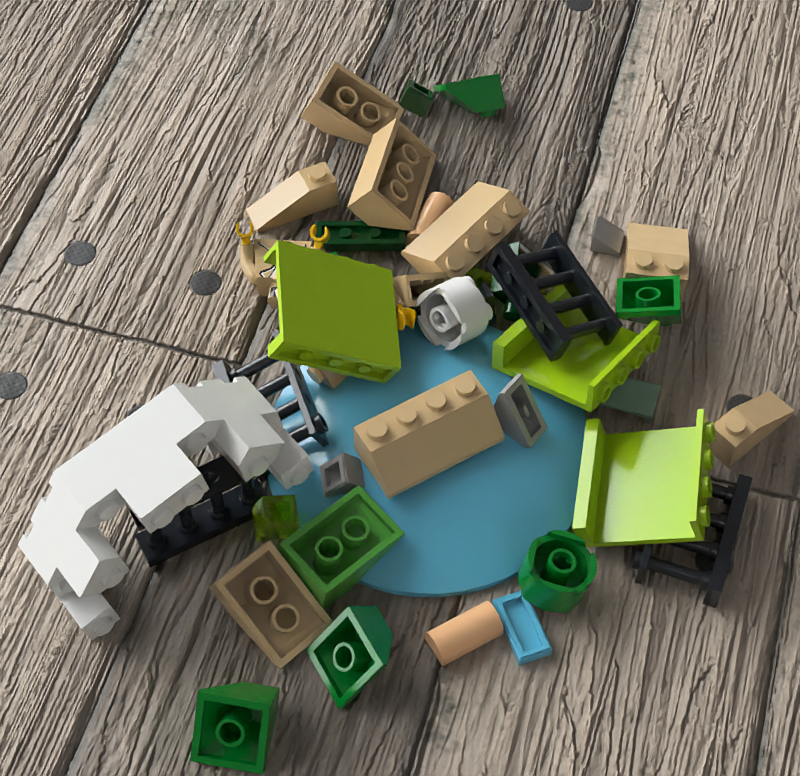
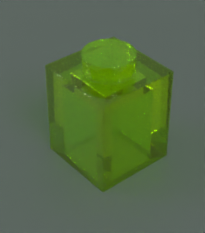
(275, 517)

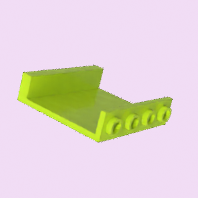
(334, 313)
(587, 367)
(644, 485)

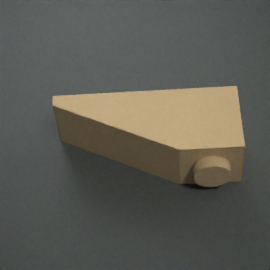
(296, 197)
(747, 426)

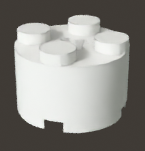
(453, 312)

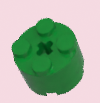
(557, 571)

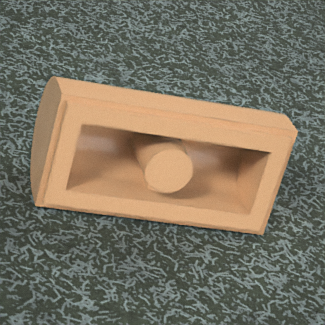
(432, 209)
(465, 632)

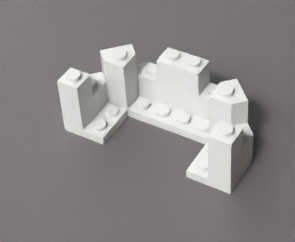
(149, 470)

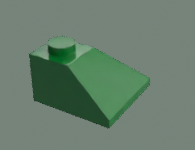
(475, 94)
(649, 299)
(351, 651)
(235, 725)

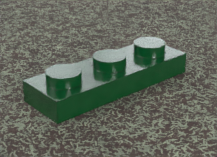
(360, 237)

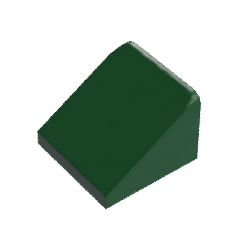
(416, 98)

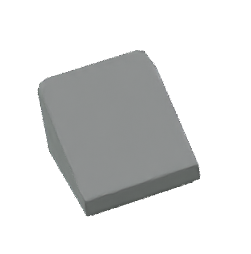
(606, 237)
(341, 475)

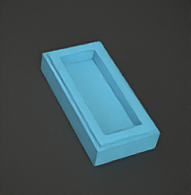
(522, 628)

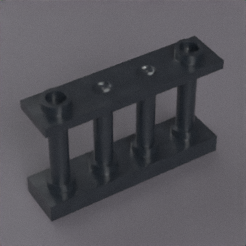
(541, 315)
(315, 423)
(205, 520)
(717, 552)

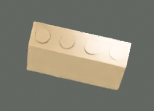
(392, 178)
(466, 231)
(428, 434)

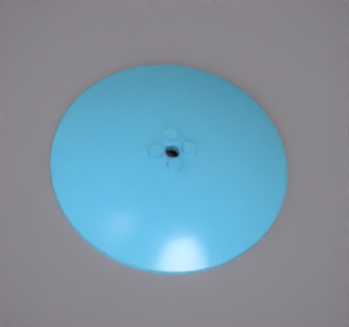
(471, 520)

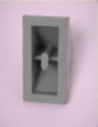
(519, 412)

